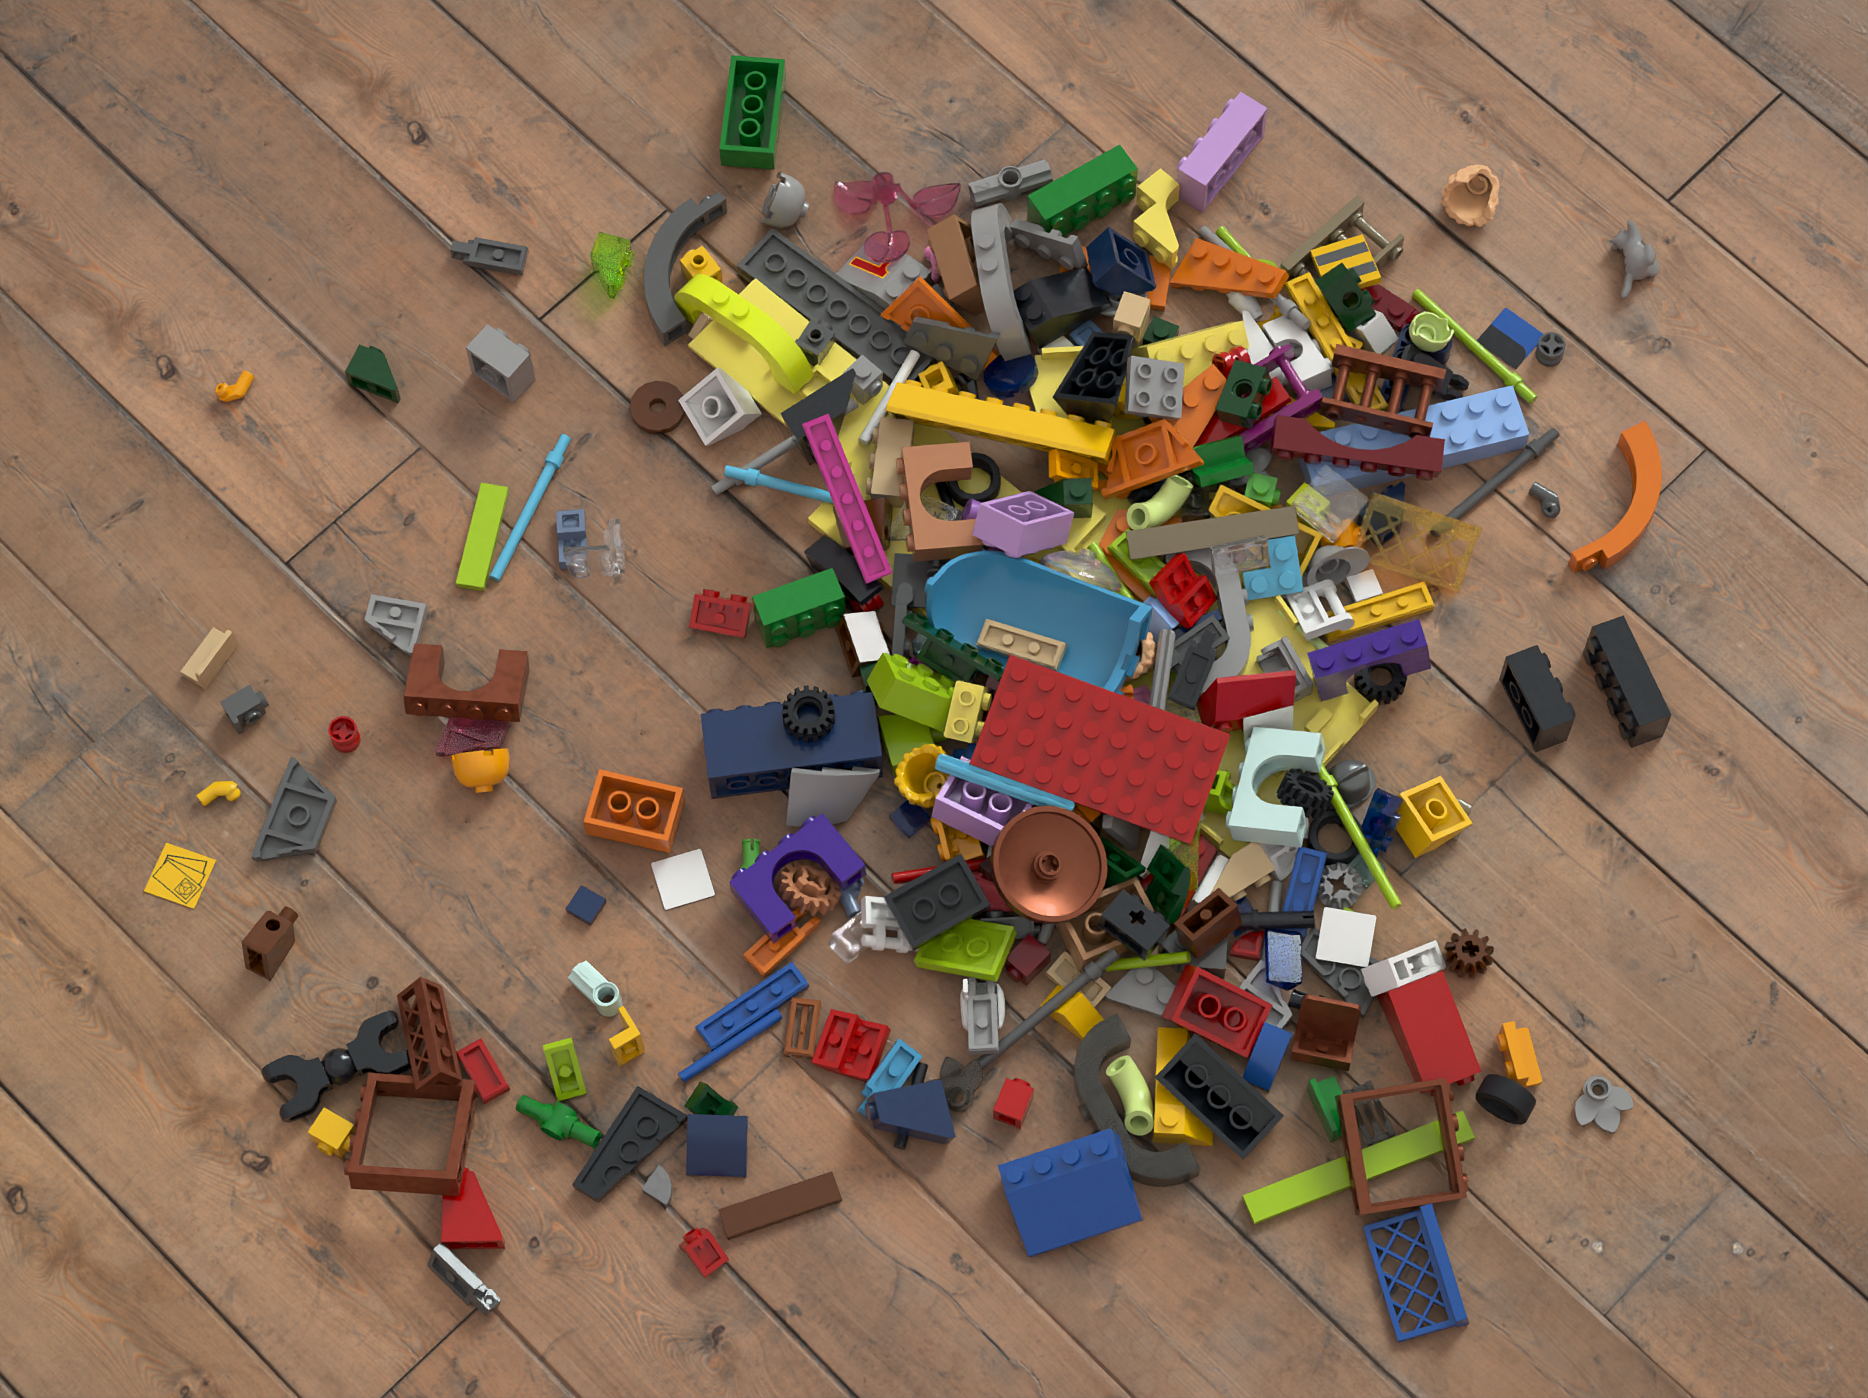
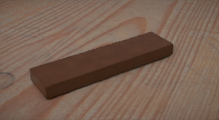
(780, 1205)

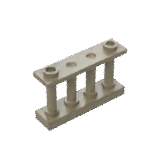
(1333, 232)

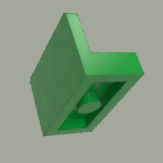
(1222, 461)
(1323, 1099)

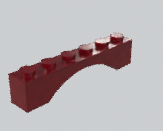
(1299, 439)

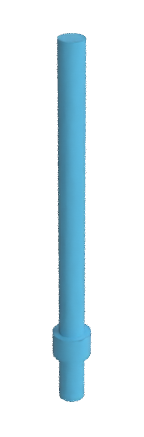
(553, 461)
(753, 478)

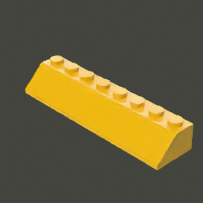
(1000, 422)

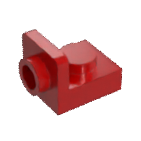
(703, 1250)

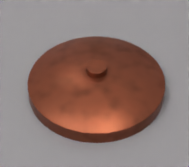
(1048, 864)

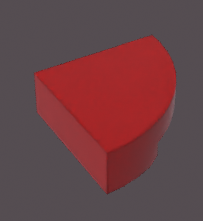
(1248, 946)

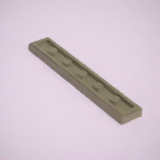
(1211, 532)

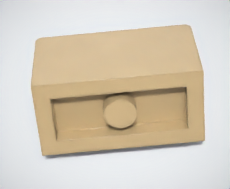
(209, 657)

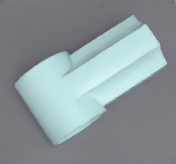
(596, 987)

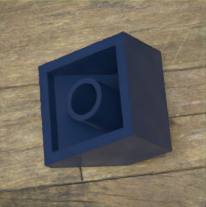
(1119, 264)

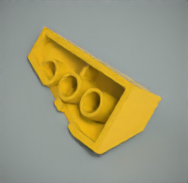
(1232, 503)
(1172, 1119)

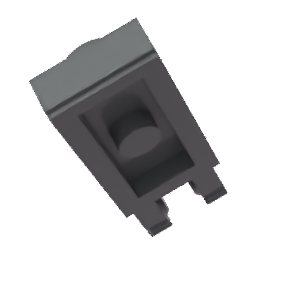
(903, 599)

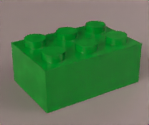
(799, 608)

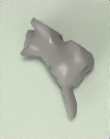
(1638, 257)

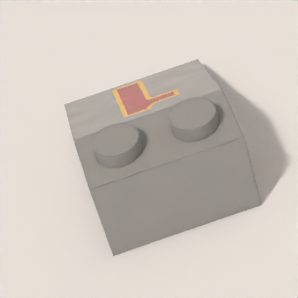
(881, 280)

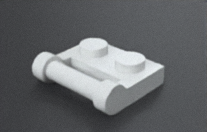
(1311, 614)

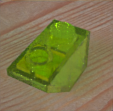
(609, 261)

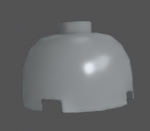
(784, 202)

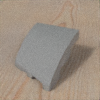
(827, 792)

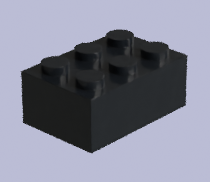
(1537, 698)
(937, 902)

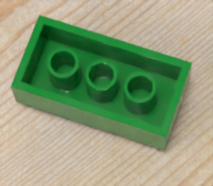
(752, 112)
(1084, 193)

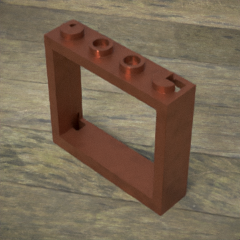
(1353, 1153)
(407, 1179)

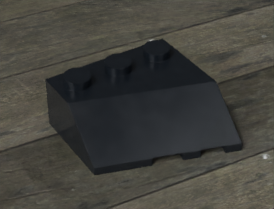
(1096, 377)
(830, 400)

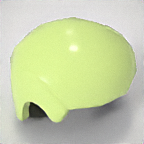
(1430, 332)

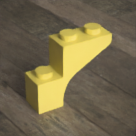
(1154, 227)

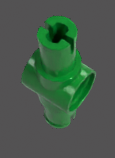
(558, 1121)

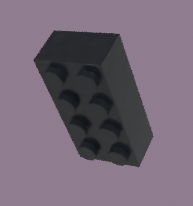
(1626, 682)

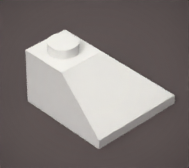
(719, 407)

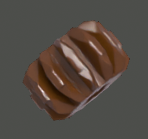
(1475, 946)

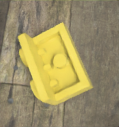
(966, 712)

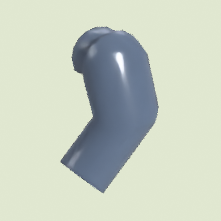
(849, 897)

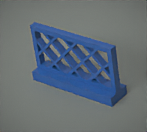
(1442, 1273)

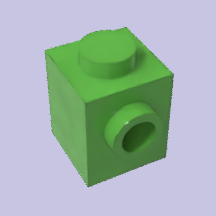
(1263, 489)

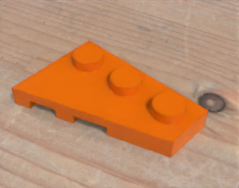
(1198, 404)

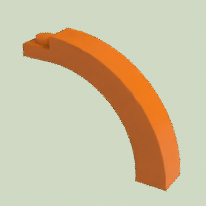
(1646, 472)

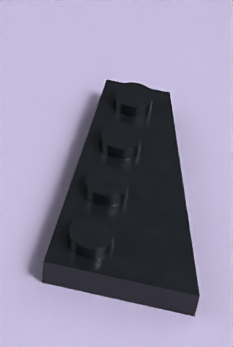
(631, 1138)

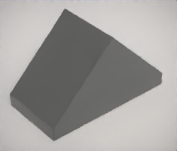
(1213, 961)

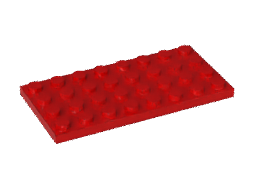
(1100, 749)

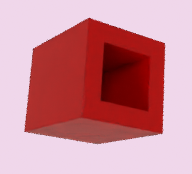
(1013, 1102)

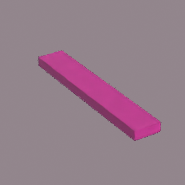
(847, 498)

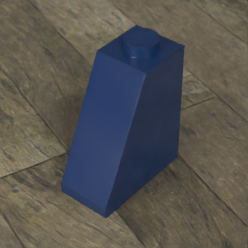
(913, 1112)

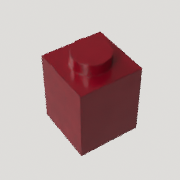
(1027, 960)

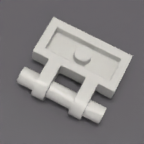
(878, 916)

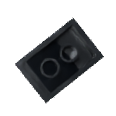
(1058, 304)

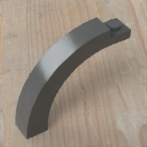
(661, 255)

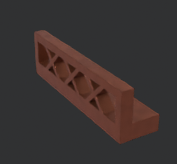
(434, 1029)

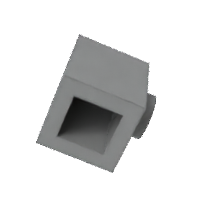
(867, 380)

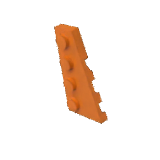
(1227, 271)

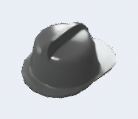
(1354, 782)

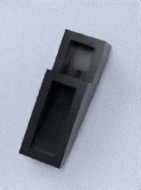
(828, 554)

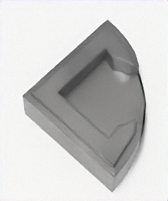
(659, 1186)

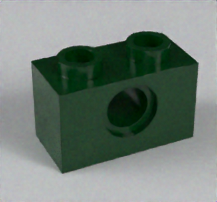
(1353, 310)
(1242, 379)

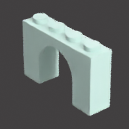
(1267, 753)

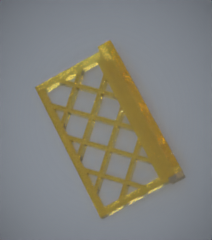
(1424, 518)

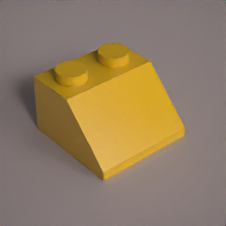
(1430, 816)

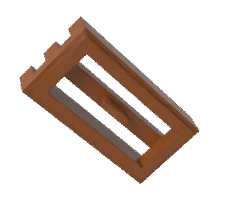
(800, 1052)

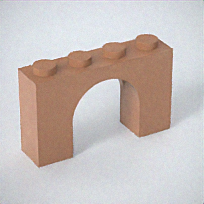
(920, 468)

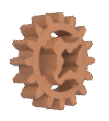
(808, 888)

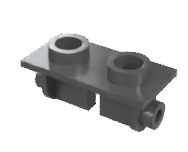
(1022, 925)

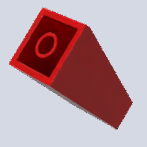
(1430, 1031)

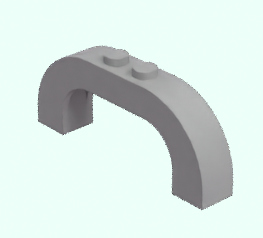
(990, 234)
(1235, 621)

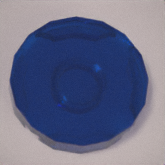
(1010, 376)

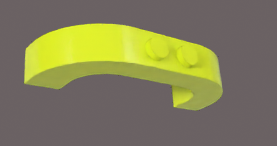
(748, 322)

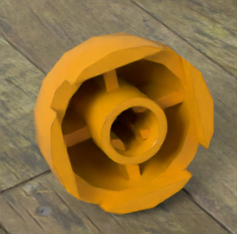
(481, 768)

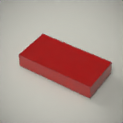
(483, 1069)

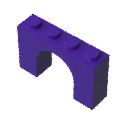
(1398, 644)
(813, 842)

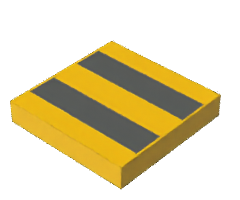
(1353, 254)

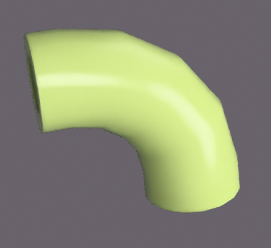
(1161, 506)
(1133, 1094)

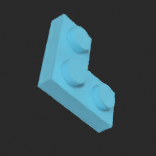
(1281, 576)

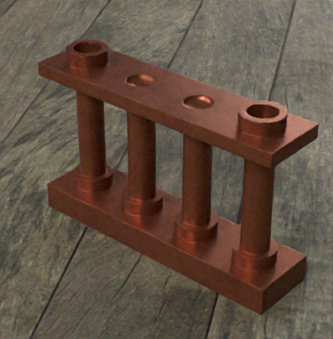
(1389, 368)

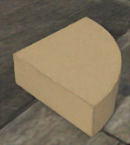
(702, 321)

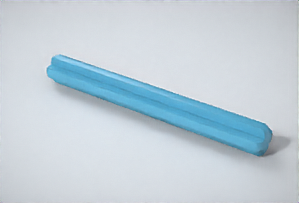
(1000, 783)

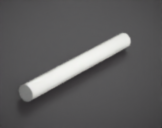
(900, 377)

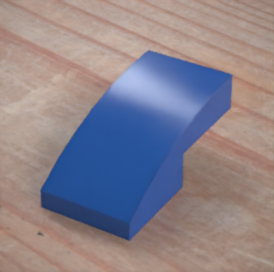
(1267, 1056)

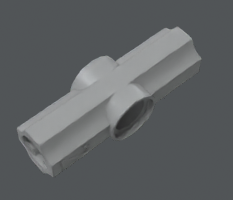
(1024, 177)

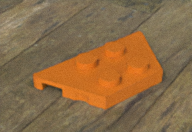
(1147, 457)

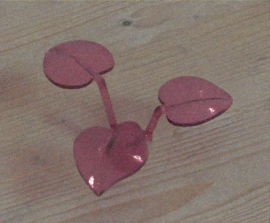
(858, 196)

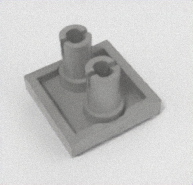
(1154, 388)

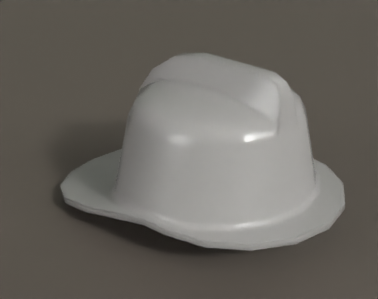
(1336, 563)

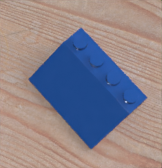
(1071, 1192)

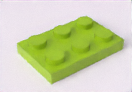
(969, 950)

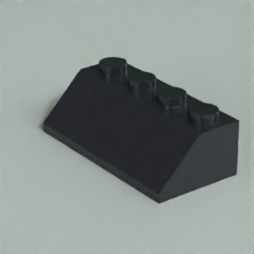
(1219, 1096)

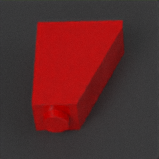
(468, 1218)

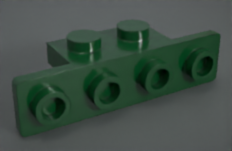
(948, 655)

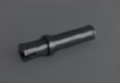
(1276, 920)

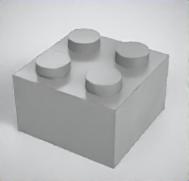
(501, 362)

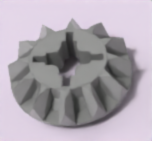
(1343, 897)

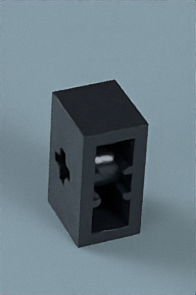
(1139, 938)

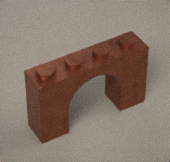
(497, 700)

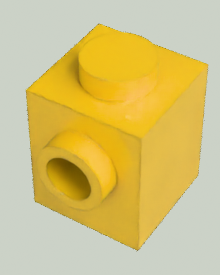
(700, 262)
(331, 1133)

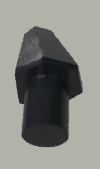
(967, 385)

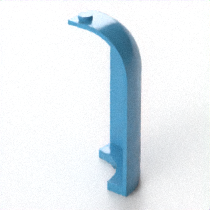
(1094, 622)

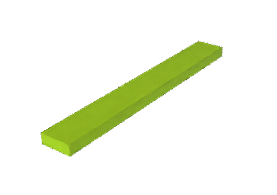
(1334, 1178)

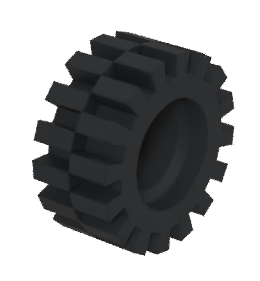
(1378, 692)
(803, 698)
(1305, 791)

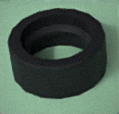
(987, 464)
(1316, 825)
(1505, 1099)

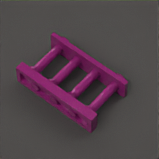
(1306, 404)

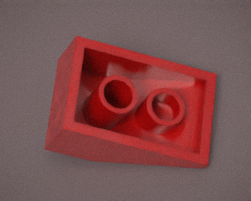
(1216, 1010)

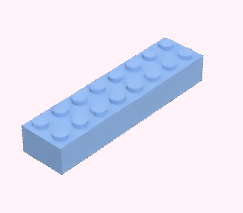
(1471, 426)

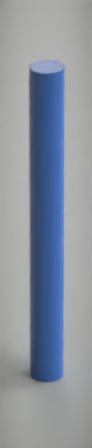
(730, 1045)

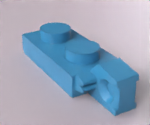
(891, 1071)

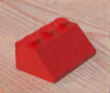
(1244, 696)

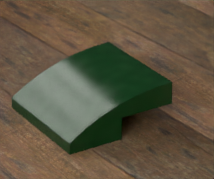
(1169, 885)

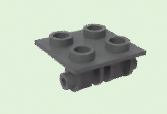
(916, 574)

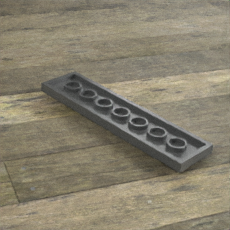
(827, 297)

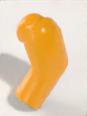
(235, 391)

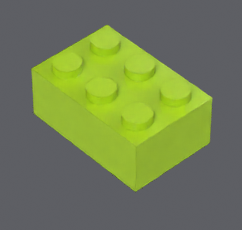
(911, 690)

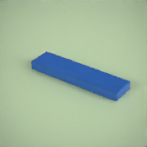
(752, 1006)

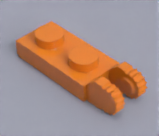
(766, 956)

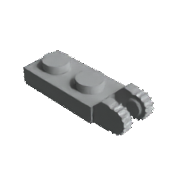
(982, 1020)

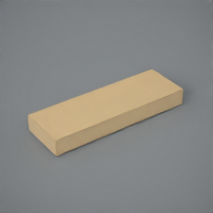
(1020, 643)

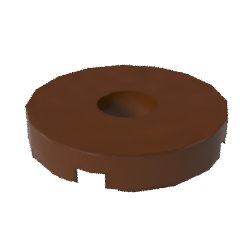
(654, 393)

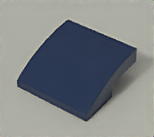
(717, 1145)

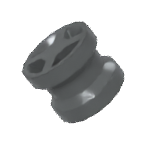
(1554, 343)

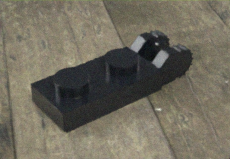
(1413, 354)

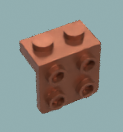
(1325, 1032)

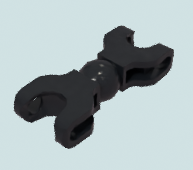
(337, 1066)

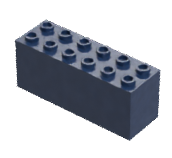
(755, 754)

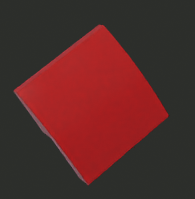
(1182, 591)
(850, 1045)

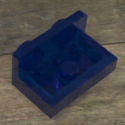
(1381, 819)

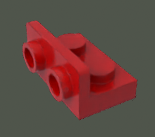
(720, 613)

